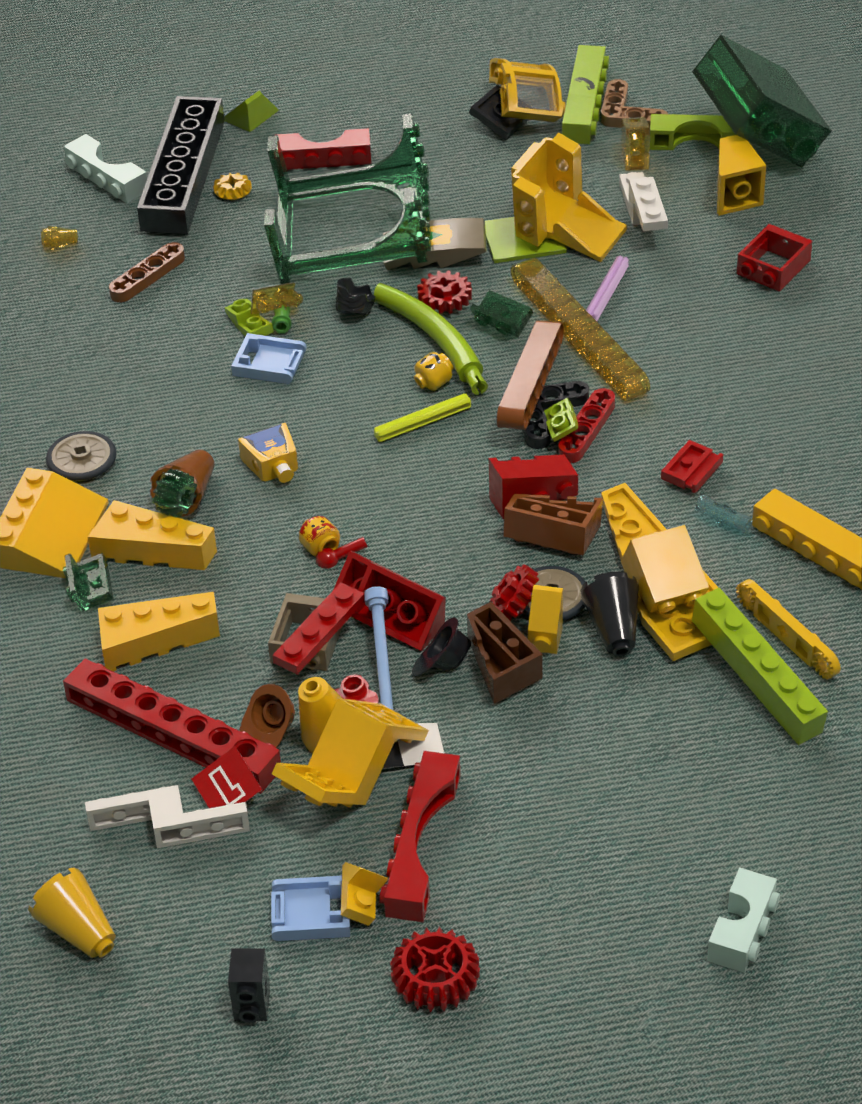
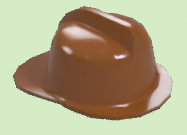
(268, 714)

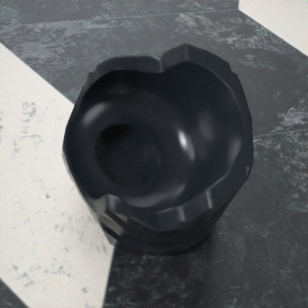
(353, 298)

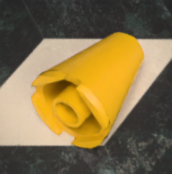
(315, 707)
(74, 913)

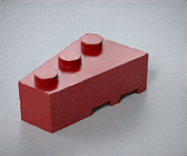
(539, 476)

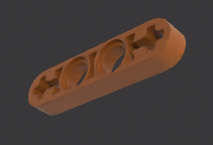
(127, 287)

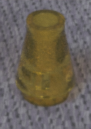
(57, 237)

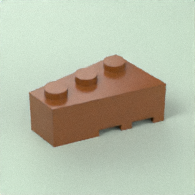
(553, 523)

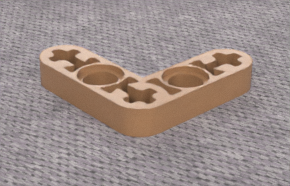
(616, 104)

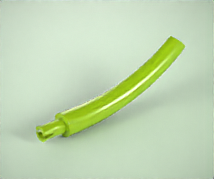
(442, 332)

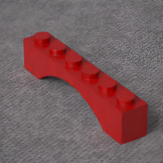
(408, 884)

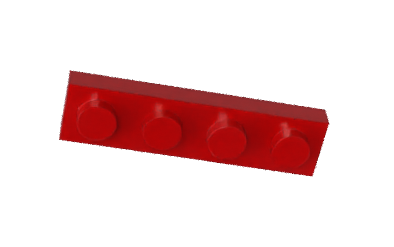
(318, 628)

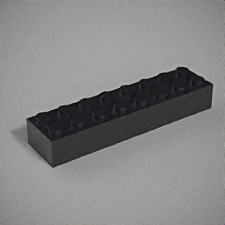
(181, 165)

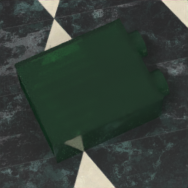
(761, 101)

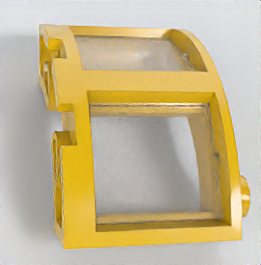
(528, 90)

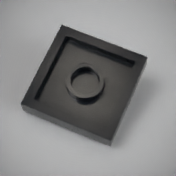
(489, 112)

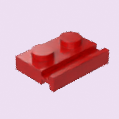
(691, 466)

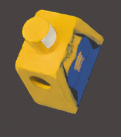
(270, 453)

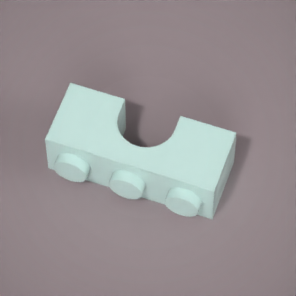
(736, 941)

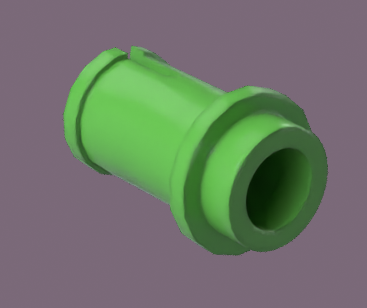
(281, 321)

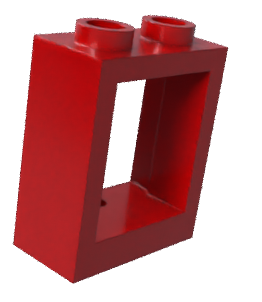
(771, 239)

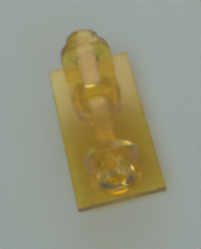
(274, 297)

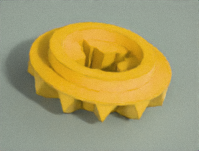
(241, 188)

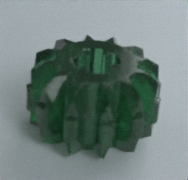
(174, 493)

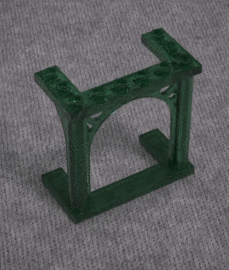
(406, 239)

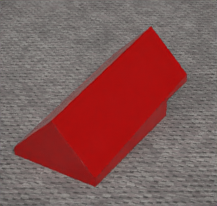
(412, 610)

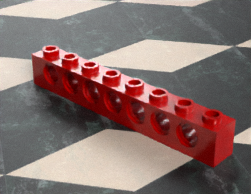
(165, 720)

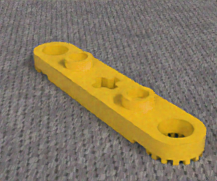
(788, 629)

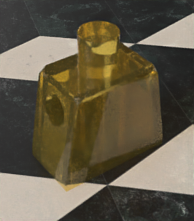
(635, 138)

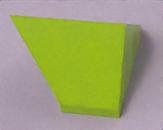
(251, 112)

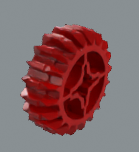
(435, 981)

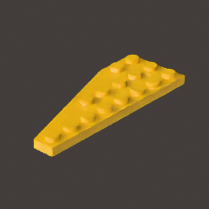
(632, 519)

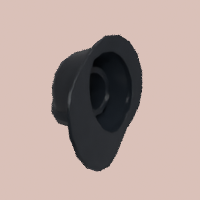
(445, 650)

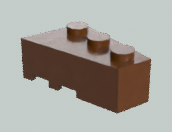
(502, 652)

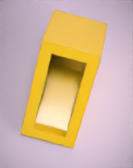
(546, 618)

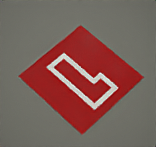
(226, 781)

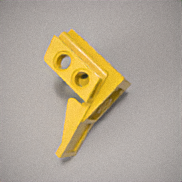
(546, 203)

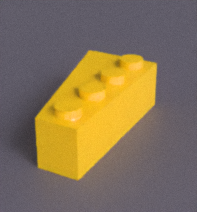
(152, 537)
(155, 627)

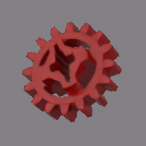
(445, 291)
(515, 591)

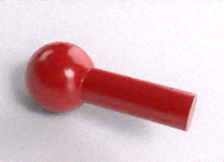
(329, 558)

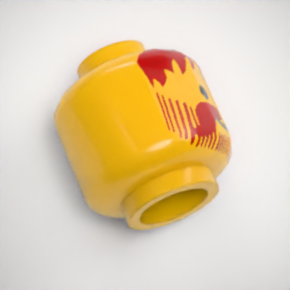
(318, 534)

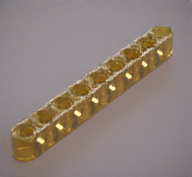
(581, 329)

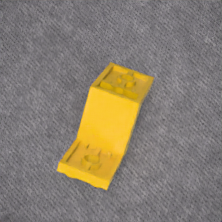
(349, 753)

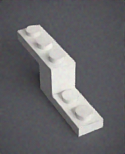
(643, 201)
(168, 820)

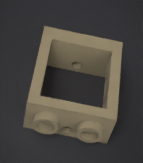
(297, 609)

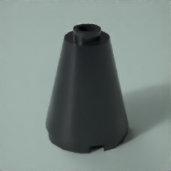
(613, 609)

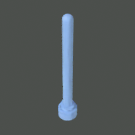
(376, 600)

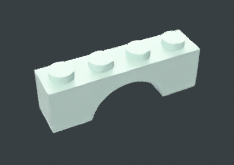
(121, 180)

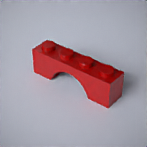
(347, 150)

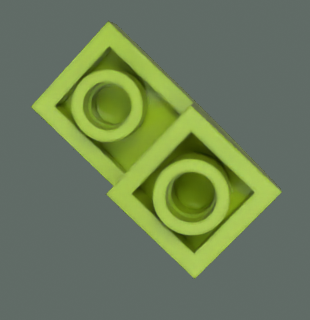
(246, 323)
(561, 419)

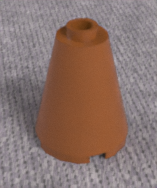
(198, 465)

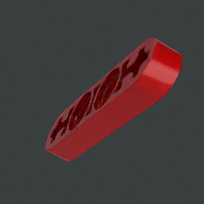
(591, 426)

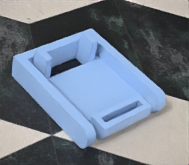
(275, 358)
(303, 909)

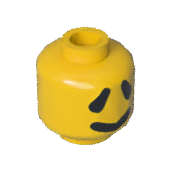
(433, 371)

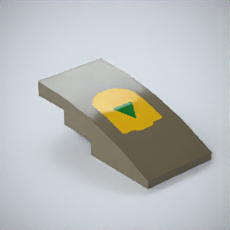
(450, 242)

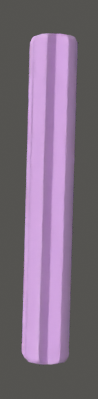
(607, 287)

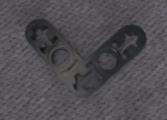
(569, 389)

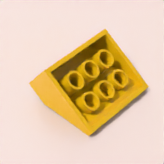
(46, 522)

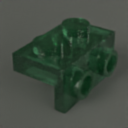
(502, 313)
(88, 581)

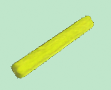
(422, 417)

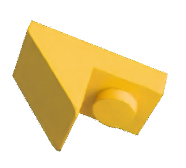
(359, 893)

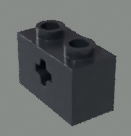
(249, 984)

